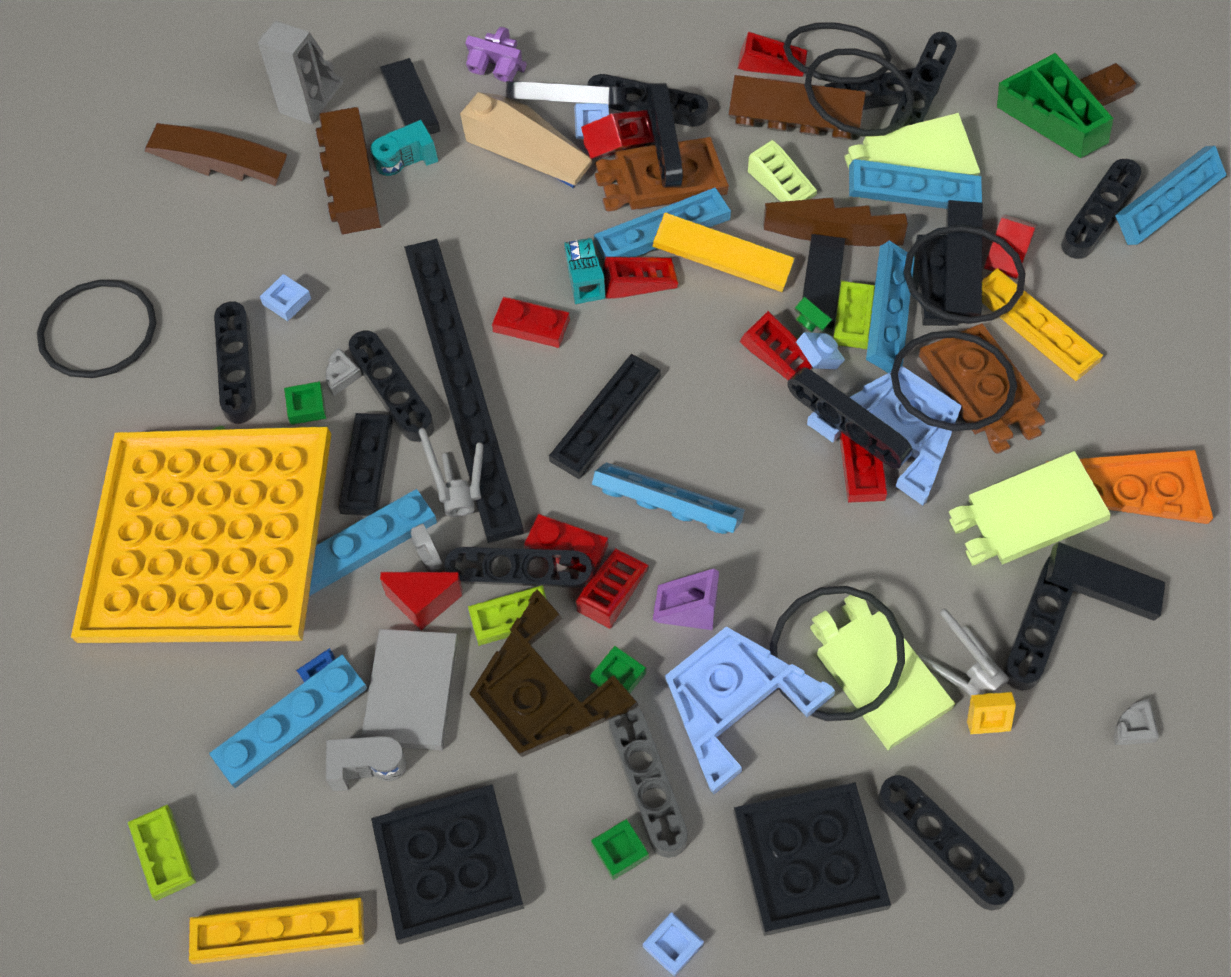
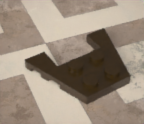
(528, 697)

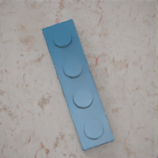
(911, 184)
(1170, 195)
(637, 235)
(889, 308)
(658, 494)
(369, 539)
(288, 721)

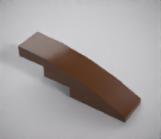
(215, 151)
(820, 217)

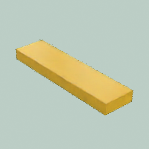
(723, 252)
(1040, 327)
(276, 931)

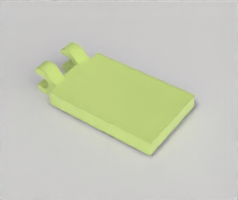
(928, 145)
(1031, 511)
(863, 662)

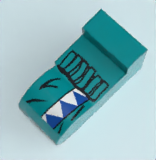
(403, 148)
(584, 270)

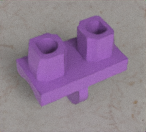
(497, 50)

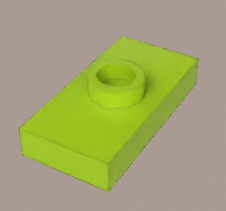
(854, 314)
(496, 616)
(161, 852)

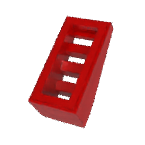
(761, 54)
(620, 285)
(777, 331)
(608, 614)

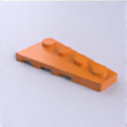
(1152, 485)

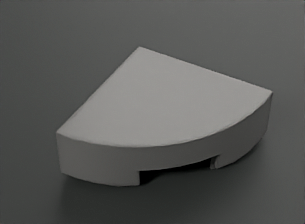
(341, 371)
(426, 549)
(1136, 725)

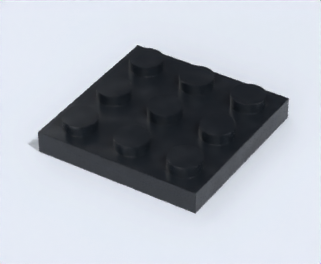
(810, 859)
(446, 864)

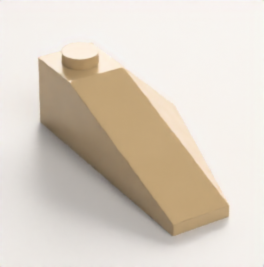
(522, 136)

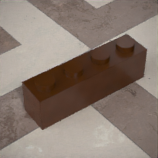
(788, 105)
(349, 171)

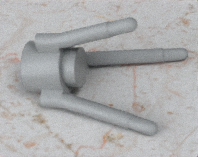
(455, 494)
(984, 675)

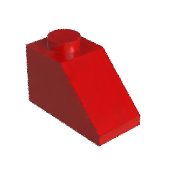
(617, 133)

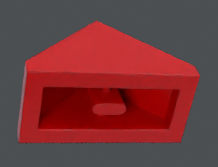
(1019, 236)
(422, 594)

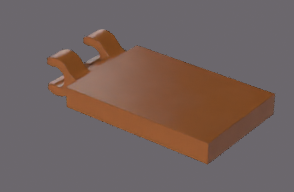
(640, 177)
(981, 386)

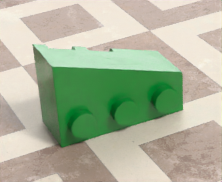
(1056, 106)

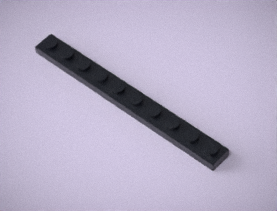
(463, 390)

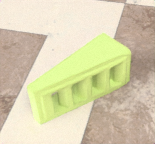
(773, 157)

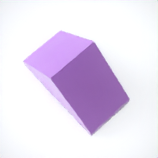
(688, 600)

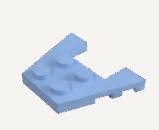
(926, 440)
(723, 685)

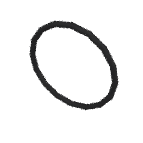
(833, 25)
(854, 130)
(959, 318)
(106, 371)
(941, 424)
(893, 624)

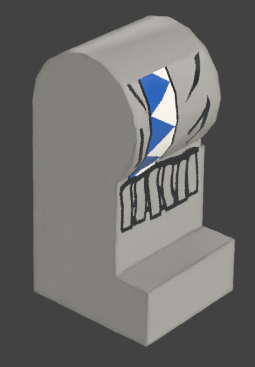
(363, 758)

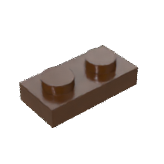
(1109, 84)

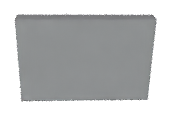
(411, 687)

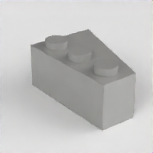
(297, 72)

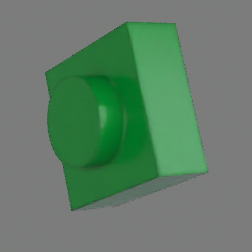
(811, 316)
(305, 403)
(622, 666)
(619, 849)

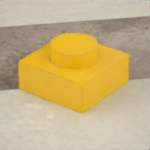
(991, 713)

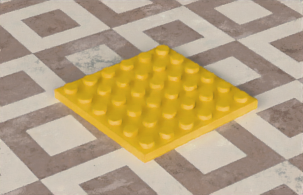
(204, 537)

